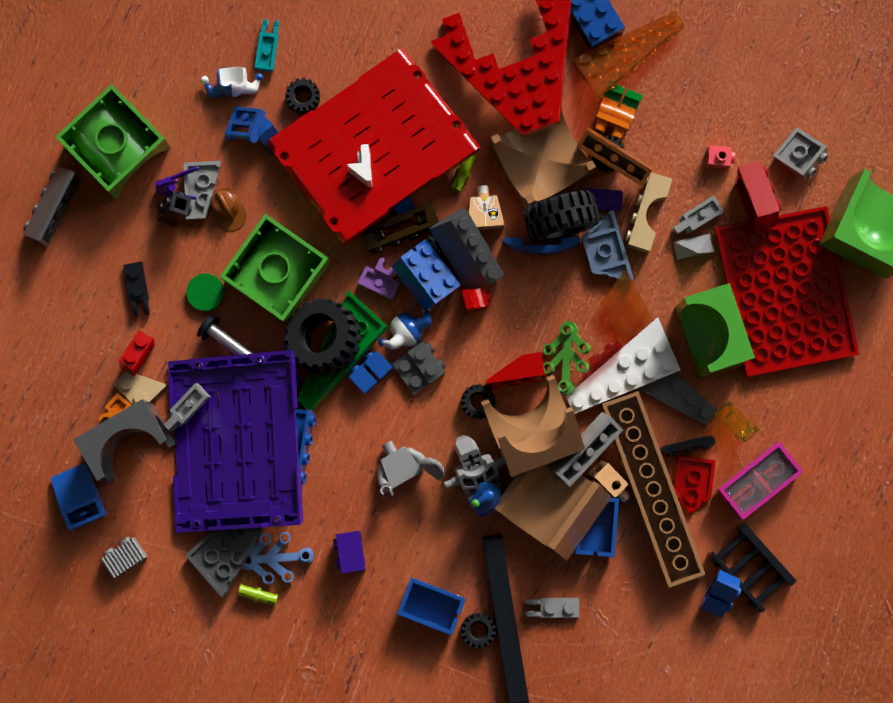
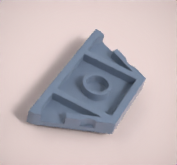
(606, 249)

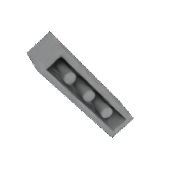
(596, 440)

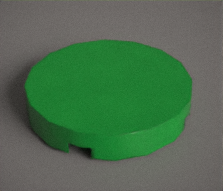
(205, 292)

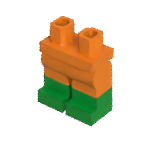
(617, 117)

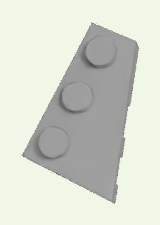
(202, 185)

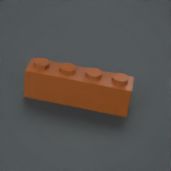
(615, 156)

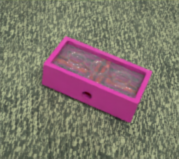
(759, 480)

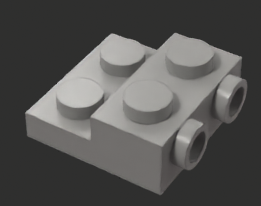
(801, 154)

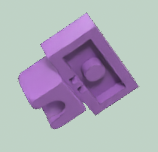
(380, 280)

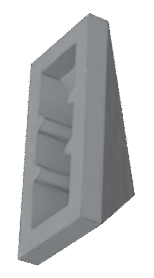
(693, 247)

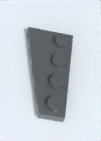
(682, 397)

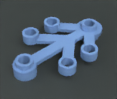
(273, 558)

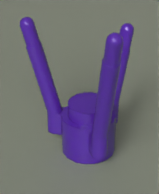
(167, 185)

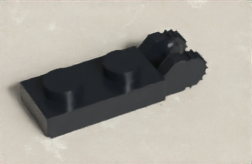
(137, 286)
(689, 445)

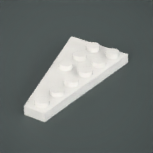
(635, 365)

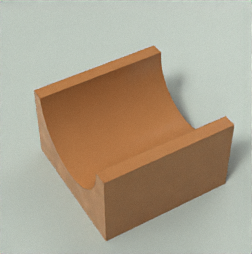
(551, 509)

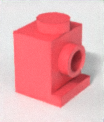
(713, 159)

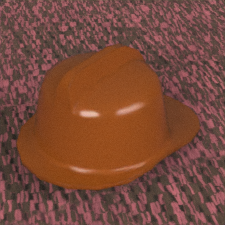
(227, 209)

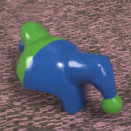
(486, 498)

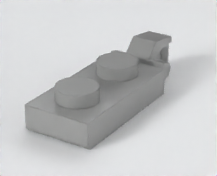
(698, 216)
(187, 407)

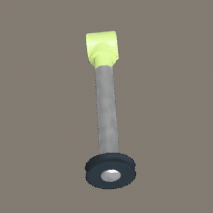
(210, 328)

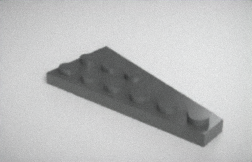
(223, 555)

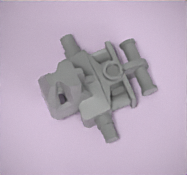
(474, 467)

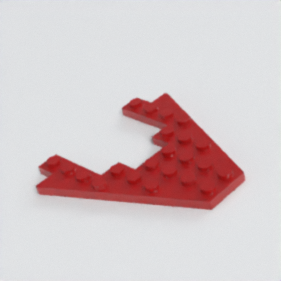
(527, 90)

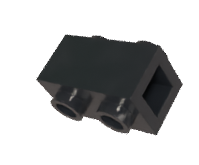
(174, 208)

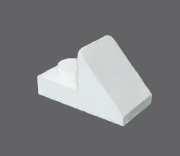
(362, 169)

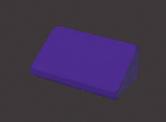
(607, 199)

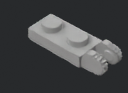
(555, 607)

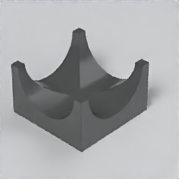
(101, 442)

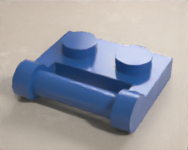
(244, 118)

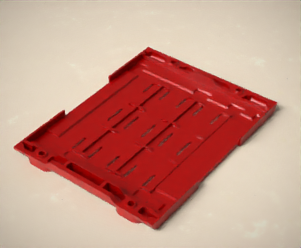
(415, 165)

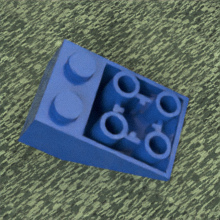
(78, 497)

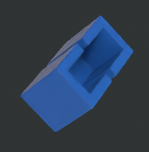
(363, 378)
(720, 594)

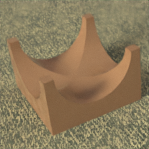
(541, 162)
(536, 436)

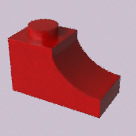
(475, 299)

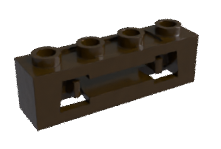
(396, 238)

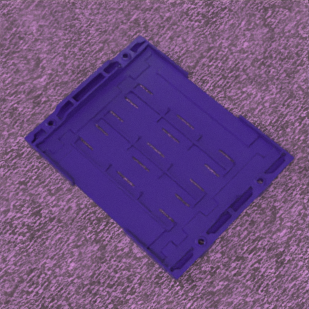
(279, 464)

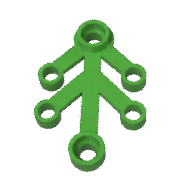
(566, 355)

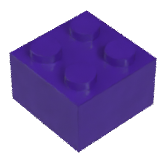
(350, 552)

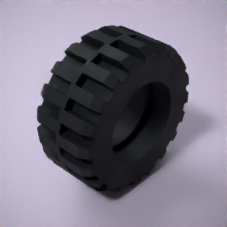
(561, 216)
(339, 352)

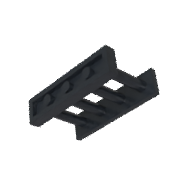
(770, 563)

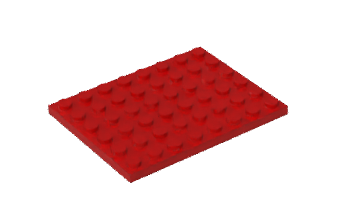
(788, 292)

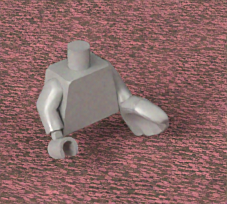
(403, 465)

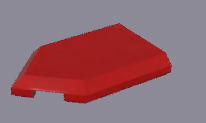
(693, 481)

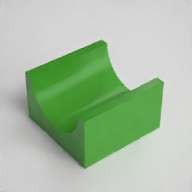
(112, 140)
(275, 269)

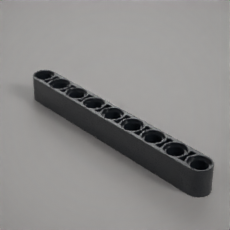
(505, 619)

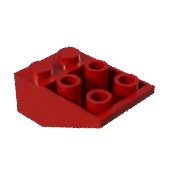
(523, 368)

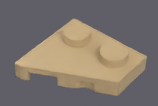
(139, 387)

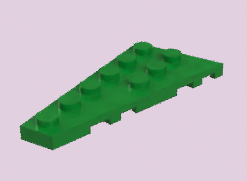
(318, 386)

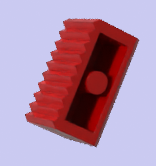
(136, 353)

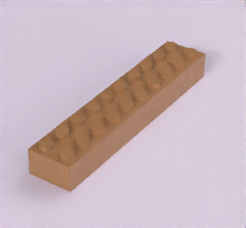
(653, 491)

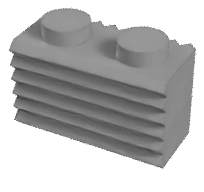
(123, 557)

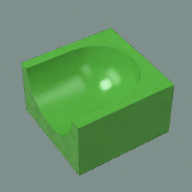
(863, 226)
(714, 331)

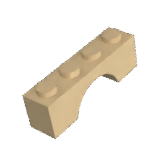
(642, 235)

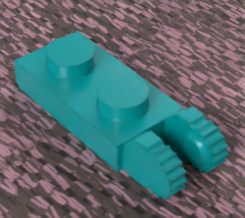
(267, 47)

